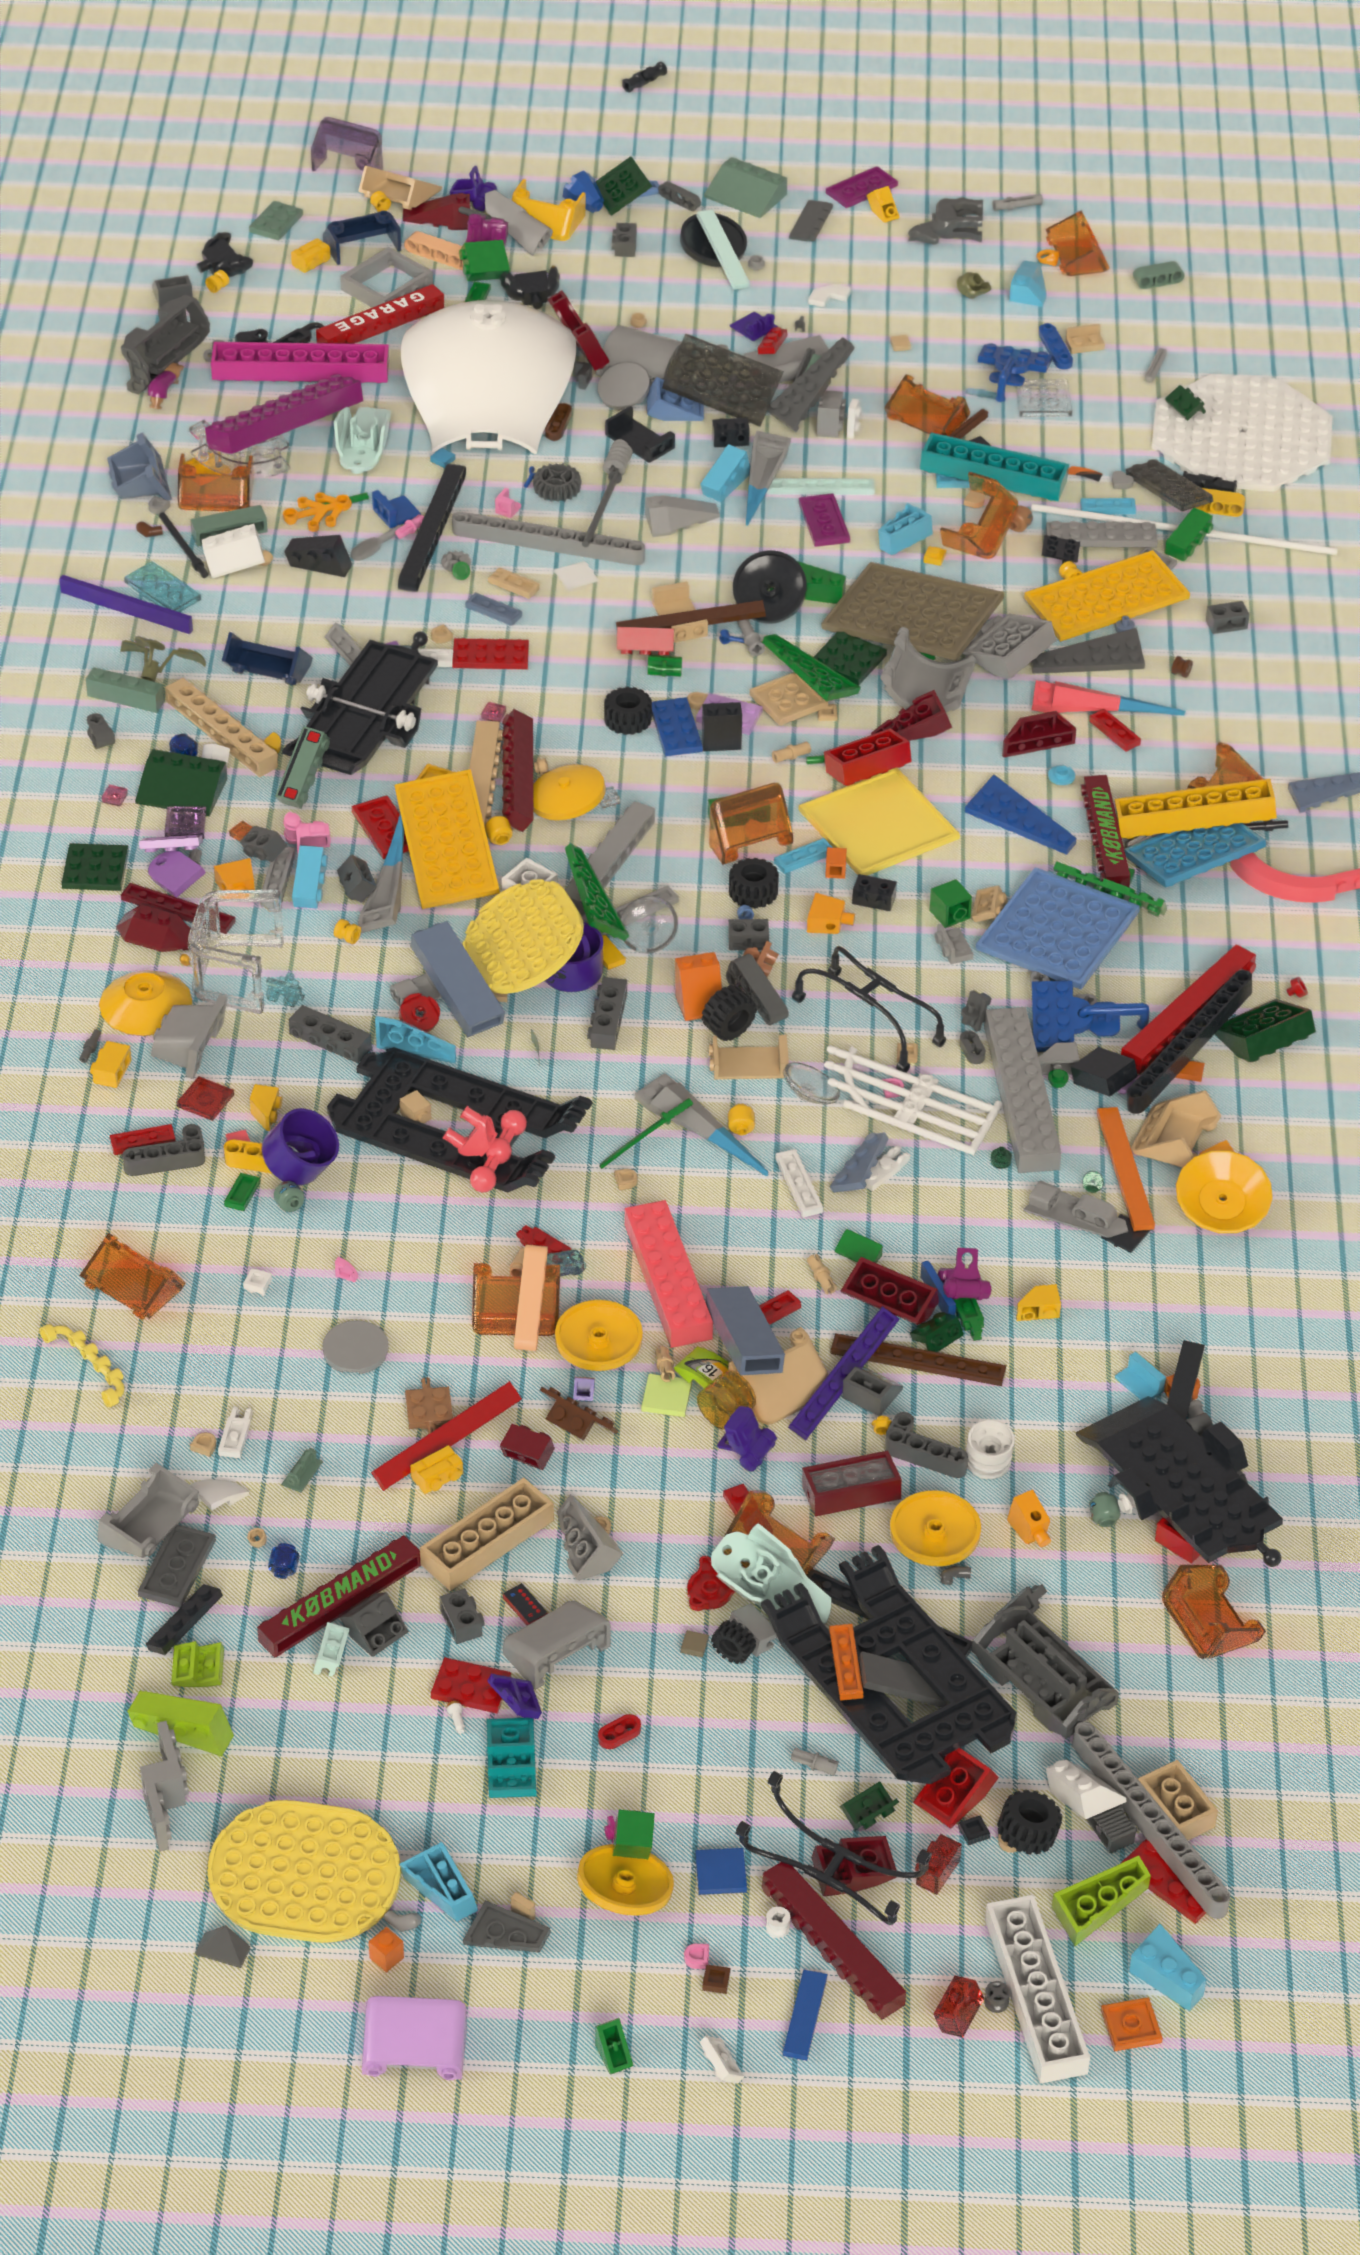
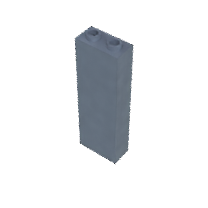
(457, 979)
(744, 1331)

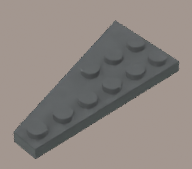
(808, 388)
(1105, 653)

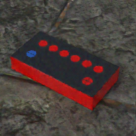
(524, 1604)

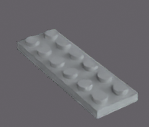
(1106, 534)

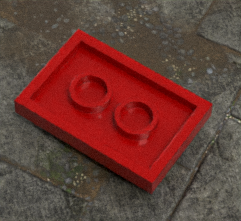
(467, 1685)

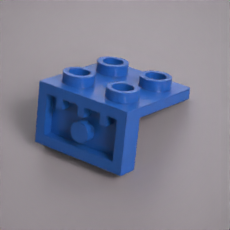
(394, 511)

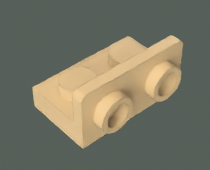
(1084, 338)
(988, 903)

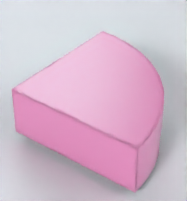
(345, 1270)

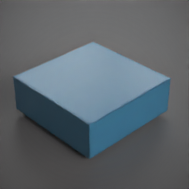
(442, 457)

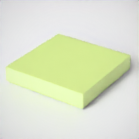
(666, 1397)

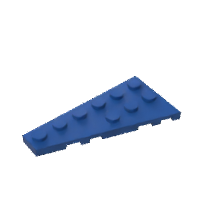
(1009, 810)

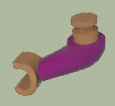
(160, 384)

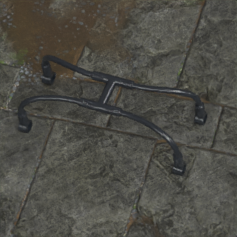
(833, 973)
(840, 1853)

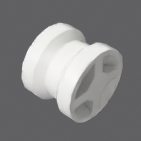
(775, 1928)

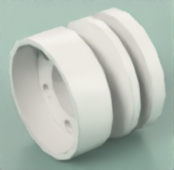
(990, 1449)

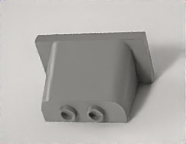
(187, 1032)

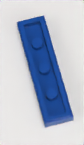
(805, 2015)

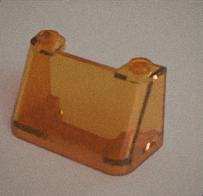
(1077, 246)
(925, 409)
(130, 1278)
(1204, 1614)

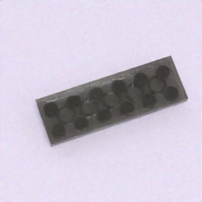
(1169, 485)

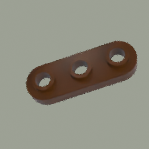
(558, 422)

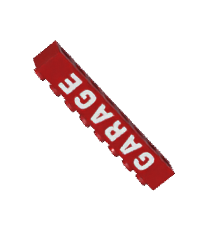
(382, 317)

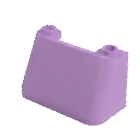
(414, 2034)

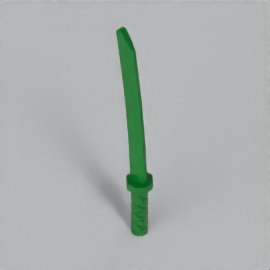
(665, 1118)

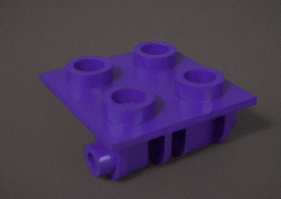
(754, 325)

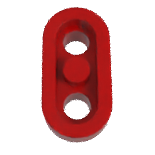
(618, 1731)

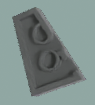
(505, 1930)

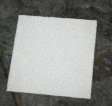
(576, 575)

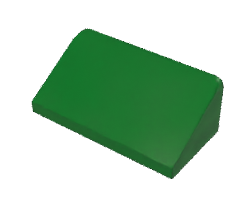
(856, 1246)

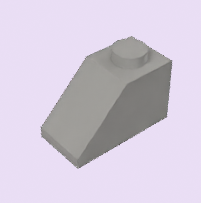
(1059, 1056)

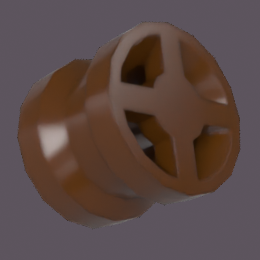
(1182, 666)

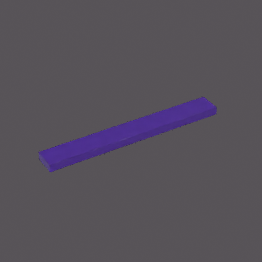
(126, 604)
(832, 1386)

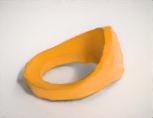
(1051, 259)

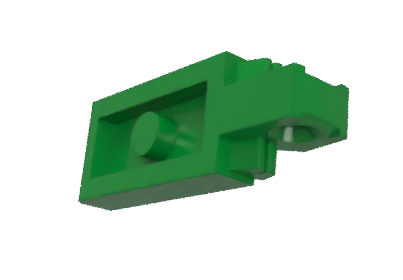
(970, 1316)

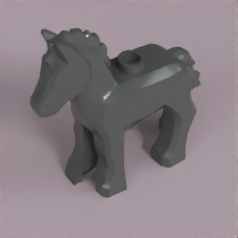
(948, 222)

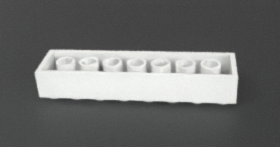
(1037, 1989)

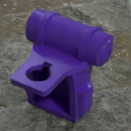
(475, 188)
(747, 1438)

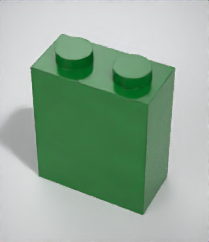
(484, 260)

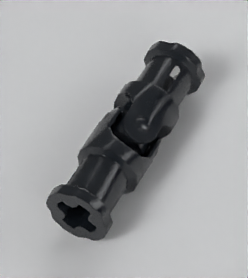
(644, 77)
(1211, 482)

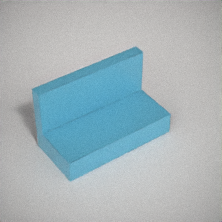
(1141, 1378)

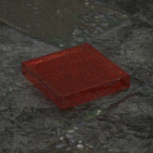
(205, 1098)

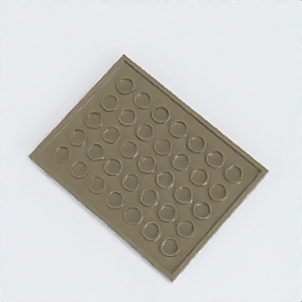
(935, 610)

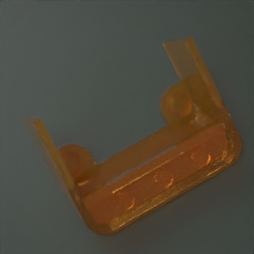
(214, 491)
(986, 536)

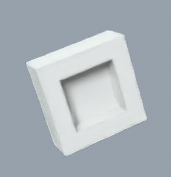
(257, 1281)

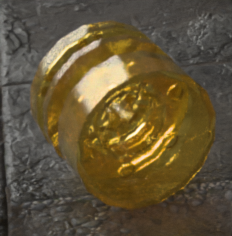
(724, 1396)

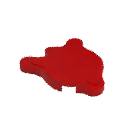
(706, 1589)

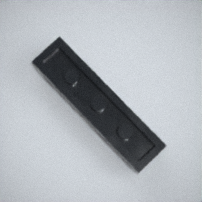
(184, 1619)

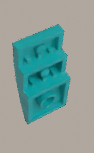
(511, 1757)

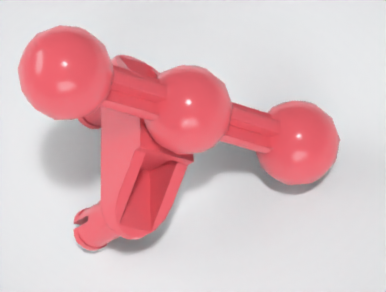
(484, 1140)

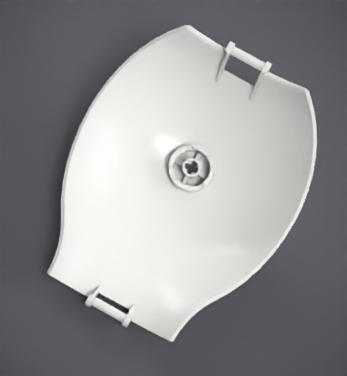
(487, 371)

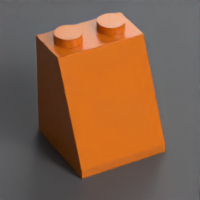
(695, 982)

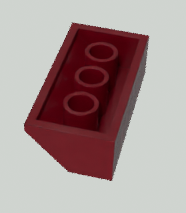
(892, 1290)

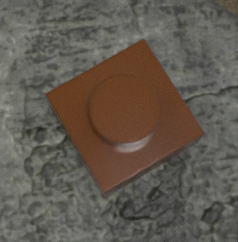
(716, 1979)

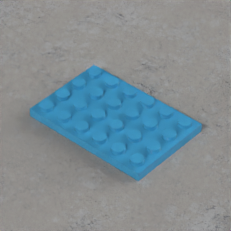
(1189, 853)

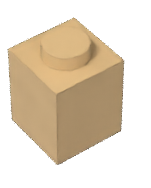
(415, 1107)

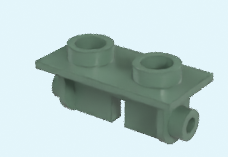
(302, 1471)

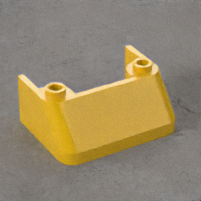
(560, 218)

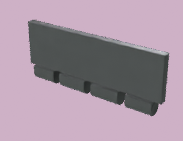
(811, 220)

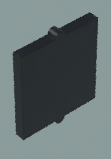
(1128, 1240)

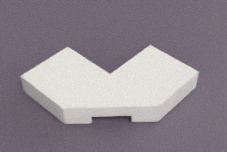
(820, 296)

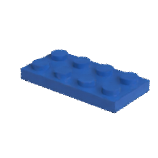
(676, 727)

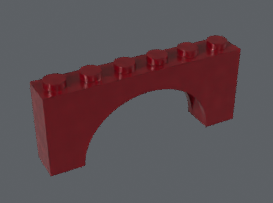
(583, 334)

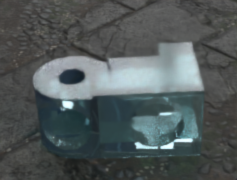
(570, 1262)

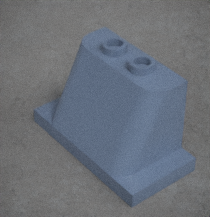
(138, 471)

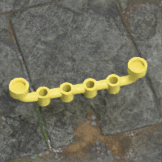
(89, 1352)

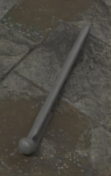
(614, 478)

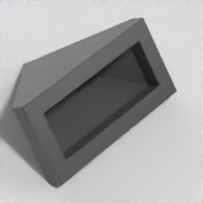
(223, 1946)

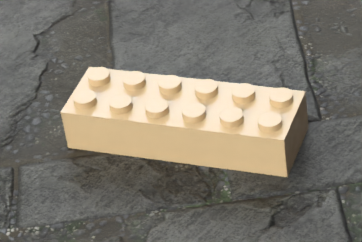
(487, 1534)

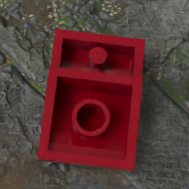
(857, 1878)

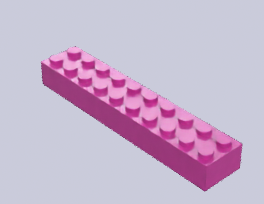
(299, 361)

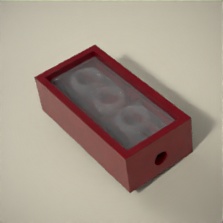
(851, 1483)

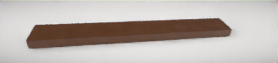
(713, 615)
(928, 1361)

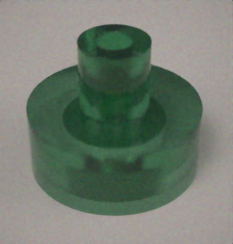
(1001, 1158)
(1093, 1186)

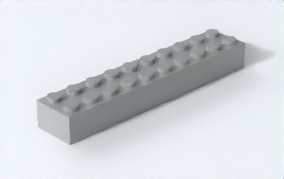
(1022, 1090)

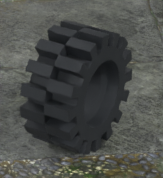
(733, 1641)

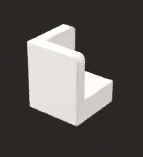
(216, 752)

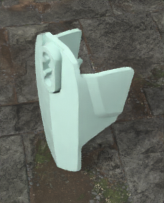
(361, 437)
(769, 1572)

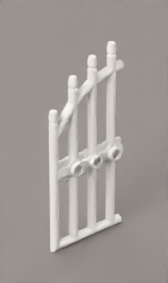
(913, 1103)

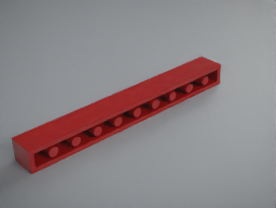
(1174, 1018)

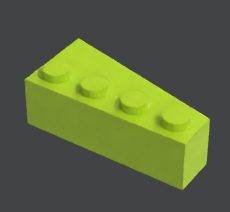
(193, 1721)
(1100, 1897)

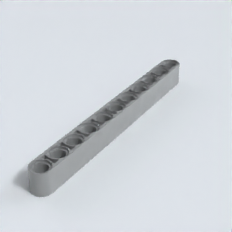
(547, 538)
(1152, 1821)

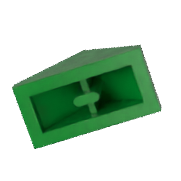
(613, 2046)

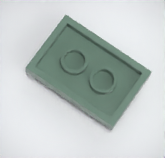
(276, 220)

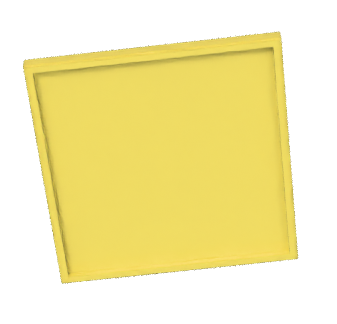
(879, 822)

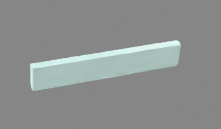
(723, 249)
(822, 486)

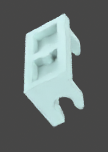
(331, 1648)

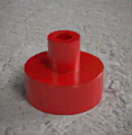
(1298, 988)

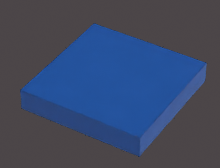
(721, 1871)

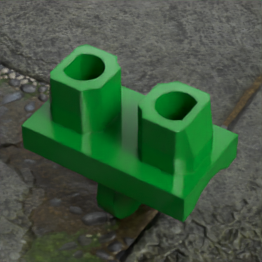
(664, 665)

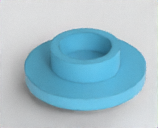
(1061, 775)

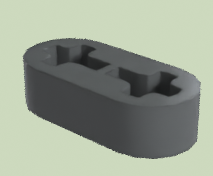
(976, 1045)

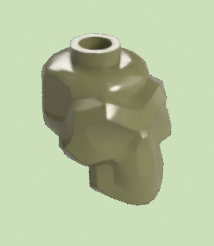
(972, 285)

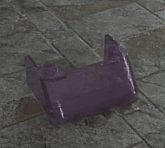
(347, 139)

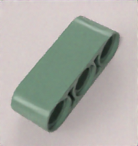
(1158, 275)

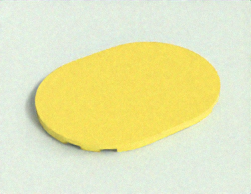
(524, 935)
(304, 1871)

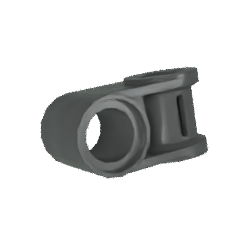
(99, 731)

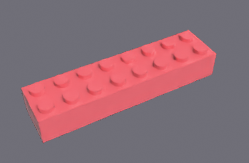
(668, 1274)

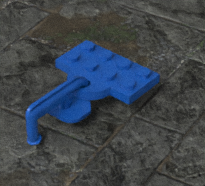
(1012, 363)
(1061, 1015)

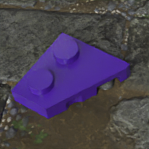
(517, 1694)

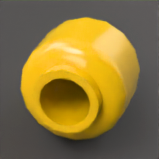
(498, 830)
(741, 1119)

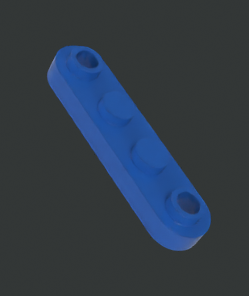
(1055, 346)

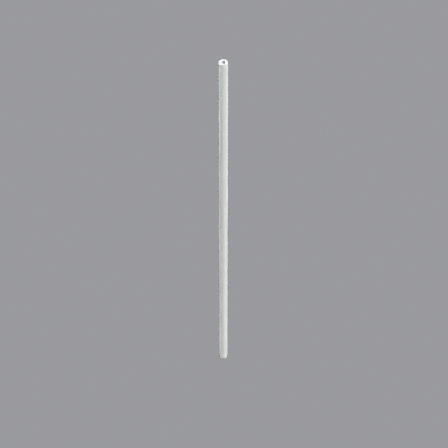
(1171, 527)

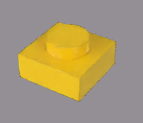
(934, 556)

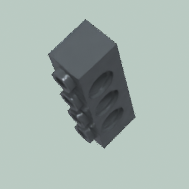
(608, 1013)
(330, 1034)

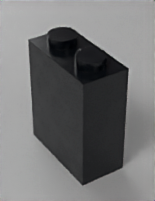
(722, 726)
(1104, 1071)

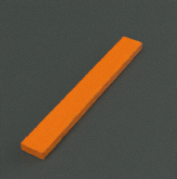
(1125, 1169)

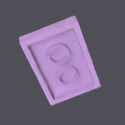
(750, 711)
(171, 843)

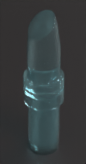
(981, 393)

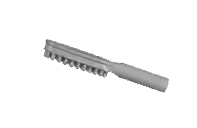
(371, 546)

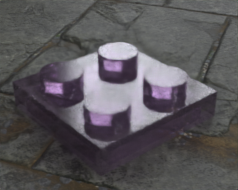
(185, 821)

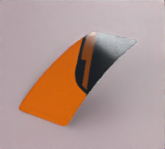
(1085, 472)

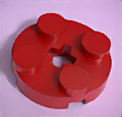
(428, 1005)

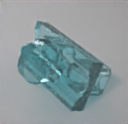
(284, 986)

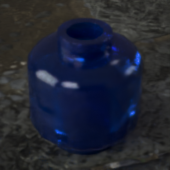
(183, 745)
(283, 1560)

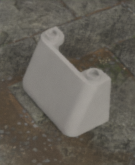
(149, 1514)
(554, 1638)

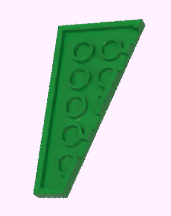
(818, 676)
(1123, 892)
(594, 899)

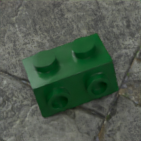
(1184, 402)
(938, 1331)
(869, 1805)

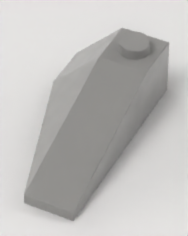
(669, 513)
(587, 1543)

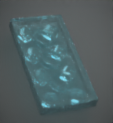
(162, 587)

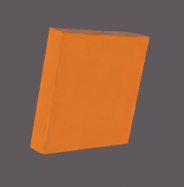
(1131, 2024)

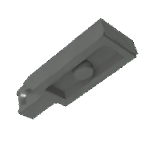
(1026, 1597)

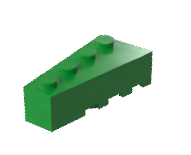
(823, 584)

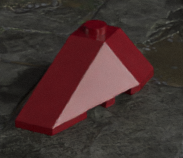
(441, 212)
(920, 720)

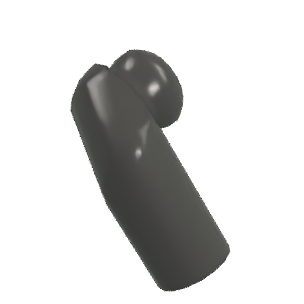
(954, 1571)

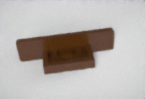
(572, 1418)

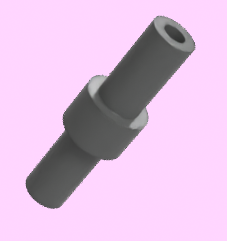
(90, 1046)

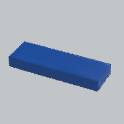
(932, 1279)

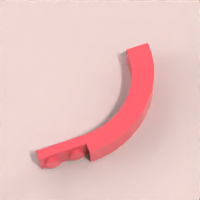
(1290, 886)

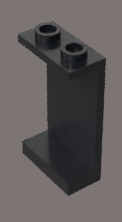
(641, 439)

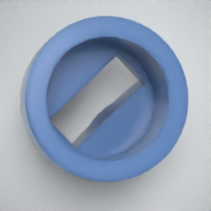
(747, 912)

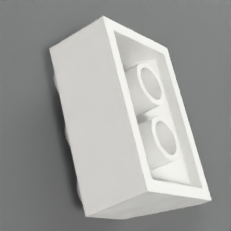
(233, 550)
(1081, 1789)

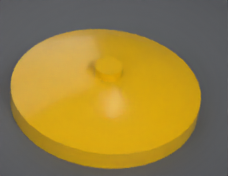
(568, 792)
(598, 1335)
(935, 1528)
(624, 1883)

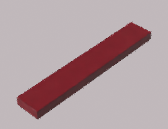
(184, 909)

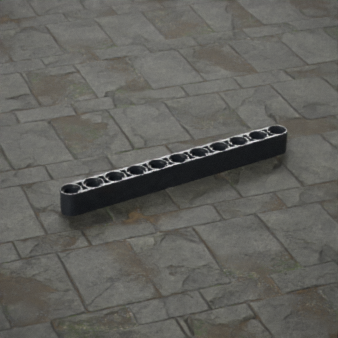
(432, 528)
(1189, 1042)

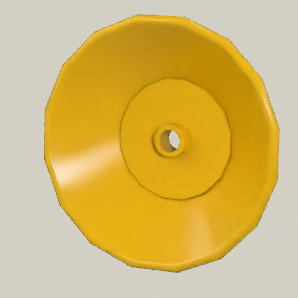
(140, 1001)
(1228, 1177)

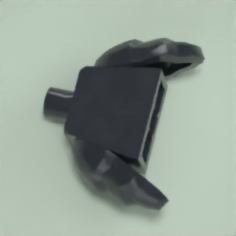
(220, 256)
(531, 287)

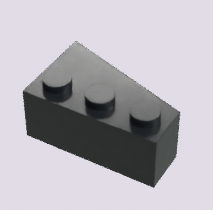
(319, 554)

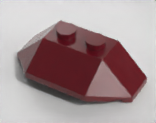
(1038, 733)
(154, 929)

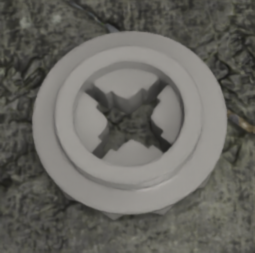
(452, 557)

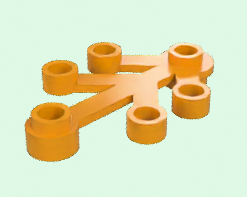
(337, 504)

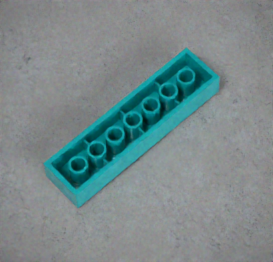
(1011, 469)

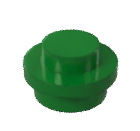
(461, 570)
(1058, 1078)

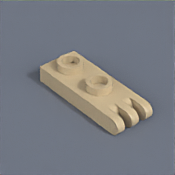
(514, 583)

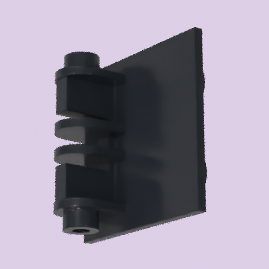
(1060, 548)

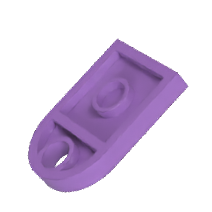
(176, 873)

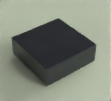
(974, 1830)

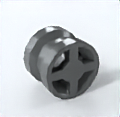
(995, 1990)

